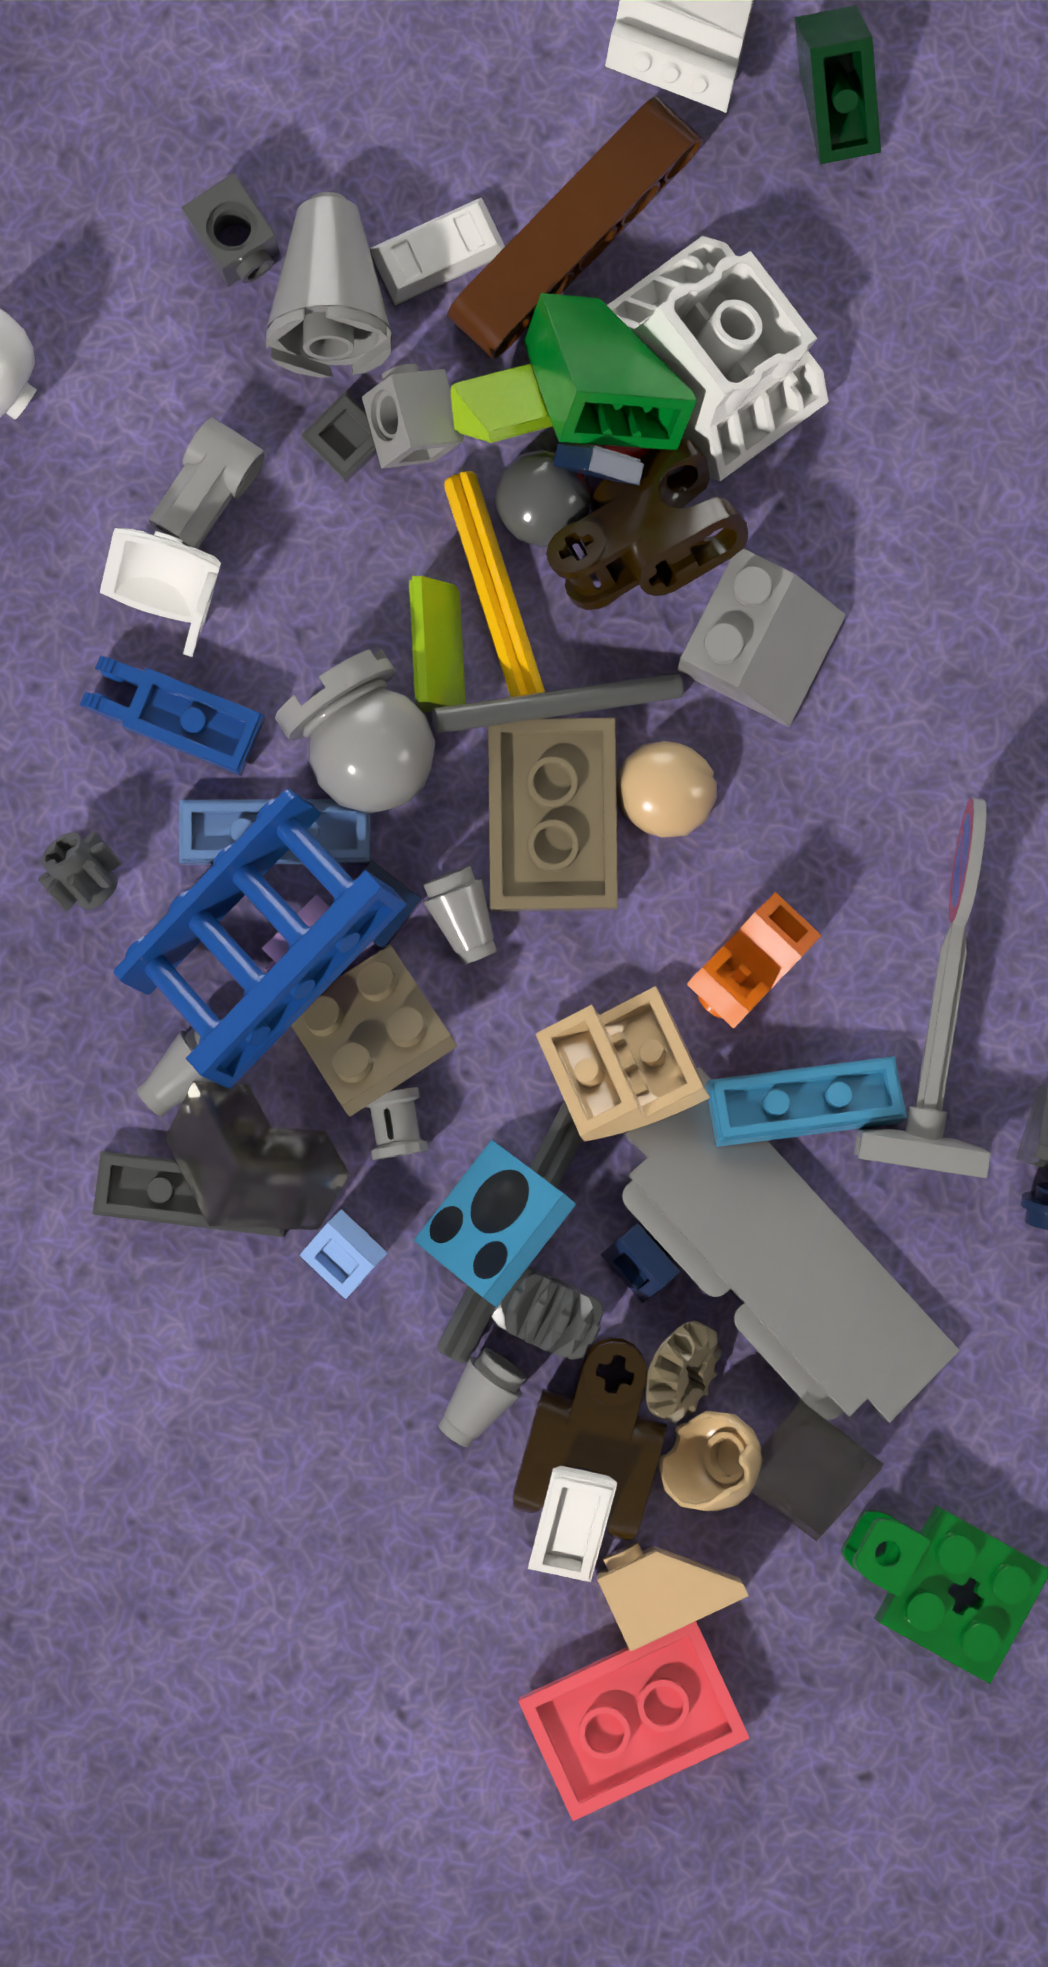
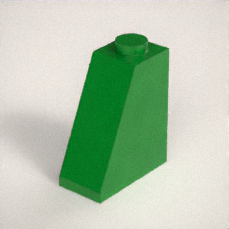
(603, 378)

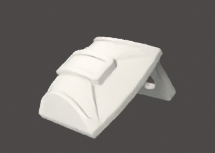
(161, 578)

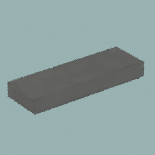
(153, 1192)

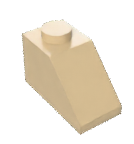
(662, 1591)

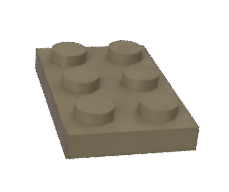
(553, 815)

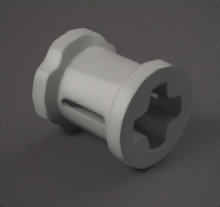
(396, 1124)

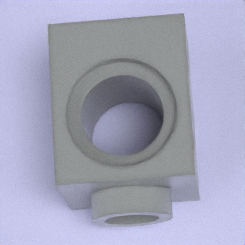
(411, 416)

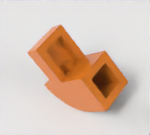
(753, 960)

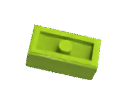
(499, 405)
(436, 643)

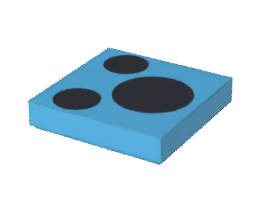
(494, 1223)

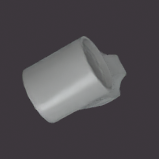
(215, 470)

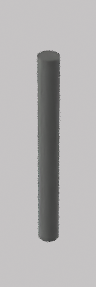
(557, 703)

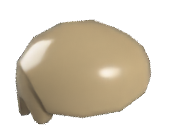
(666, 789)
(711, 1462)

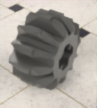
(550, 1314)

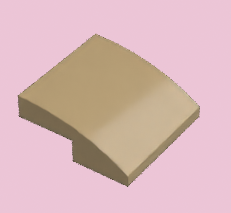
(622, 1066)

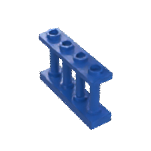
(314, 952)

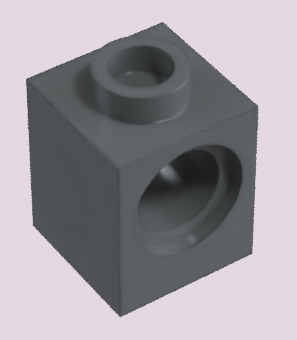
(227, 206)

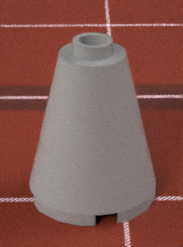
(328, 294)

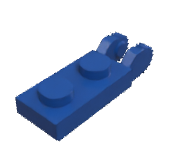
(180, 716)

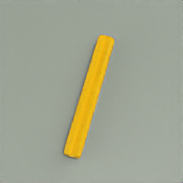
(493, 584)

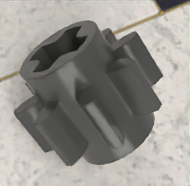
(79, 871)

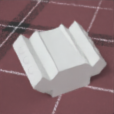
(682, 45)
(733, 344)

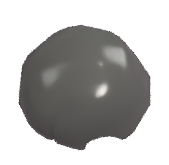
(540, 498)

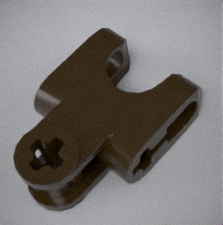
(646, 533)
(596, 1432)

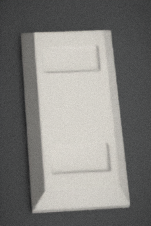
(437, 251)
(572, 1523)

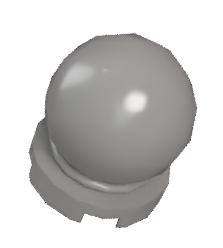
(365, 741)

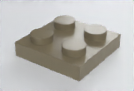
(372, 1031)

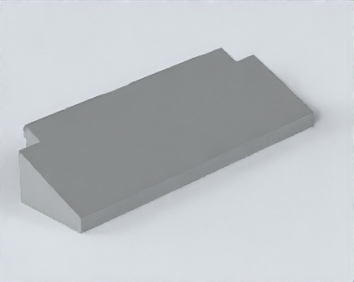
(805, 1281)

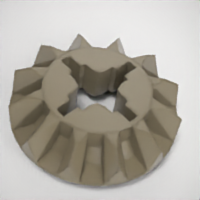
(682, 1371)

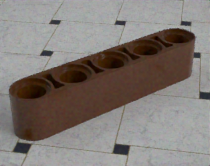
(575, 226)

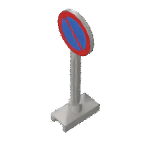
(924, 1139)

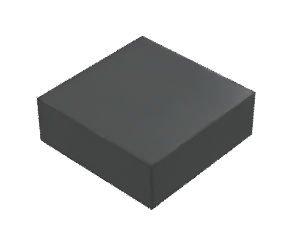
(342, 437)

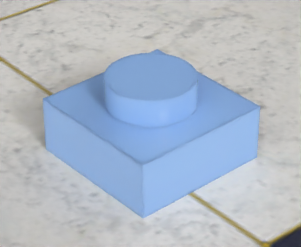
(343, 1254)

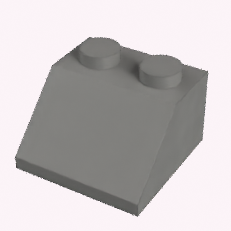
(761, 637)

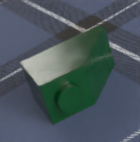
(839, 83)

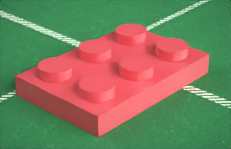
(632, 1719)

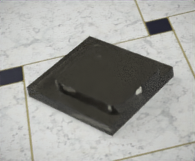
(812, 1470)

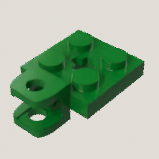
(922, 1568)

